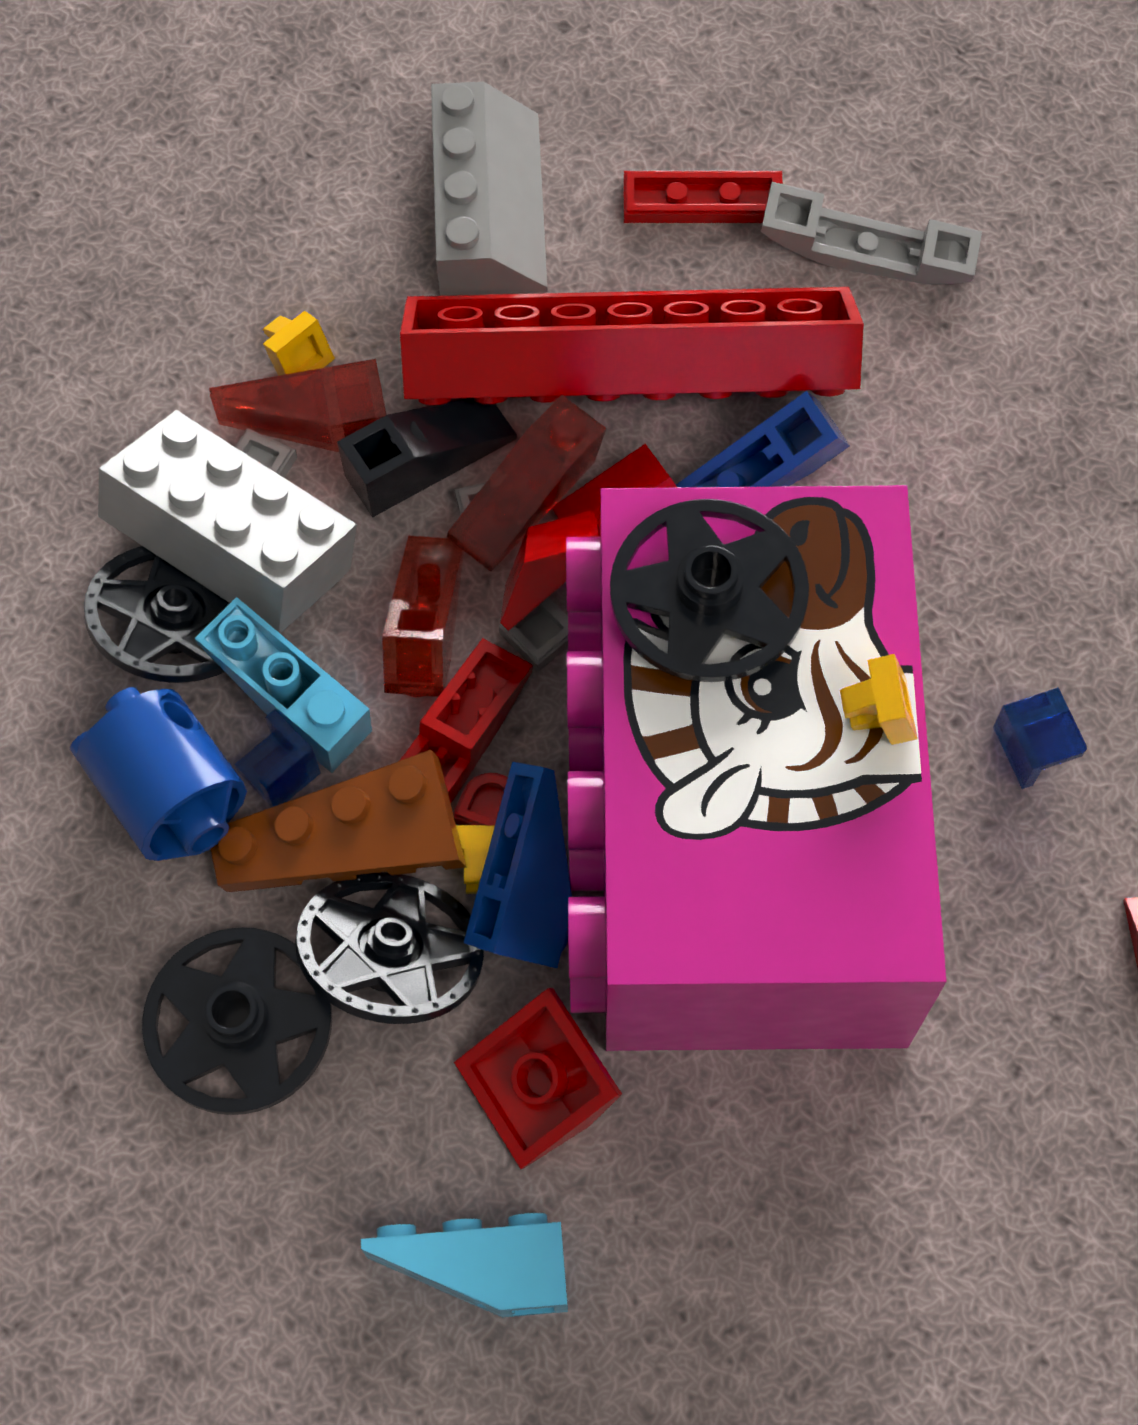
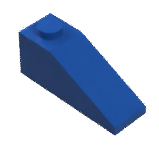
(776, 451)
(526, 874)

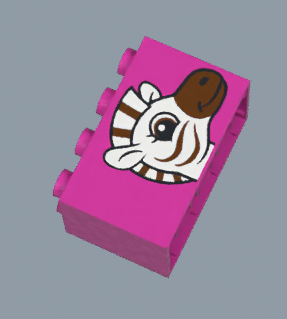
(745, 839)

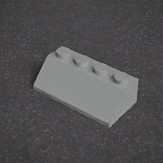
(486, 192)

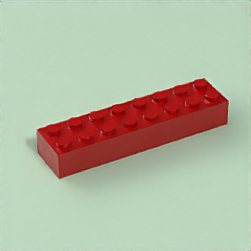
(631, 344)

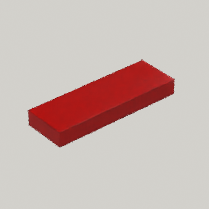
(697, 196)

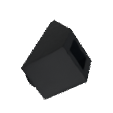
(419, 448)

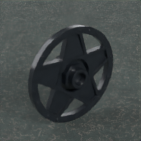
(709, 590)
(161, 617)
(387, 948)
(234, 1022)

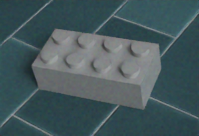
(226, 520)

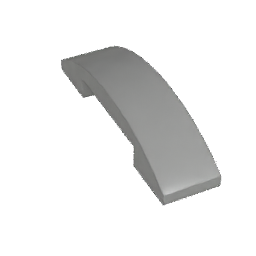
(866, 245)

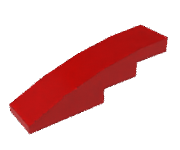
(470, 712)

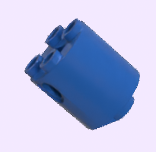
(160, 774)

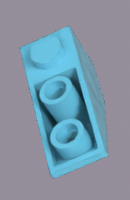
(286, 680)
(496, 1268)

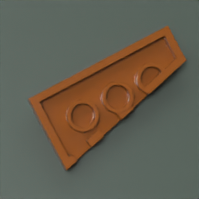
(364, 825)

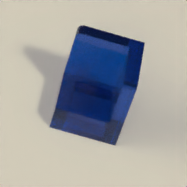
(1038, 734)
(279, 763)

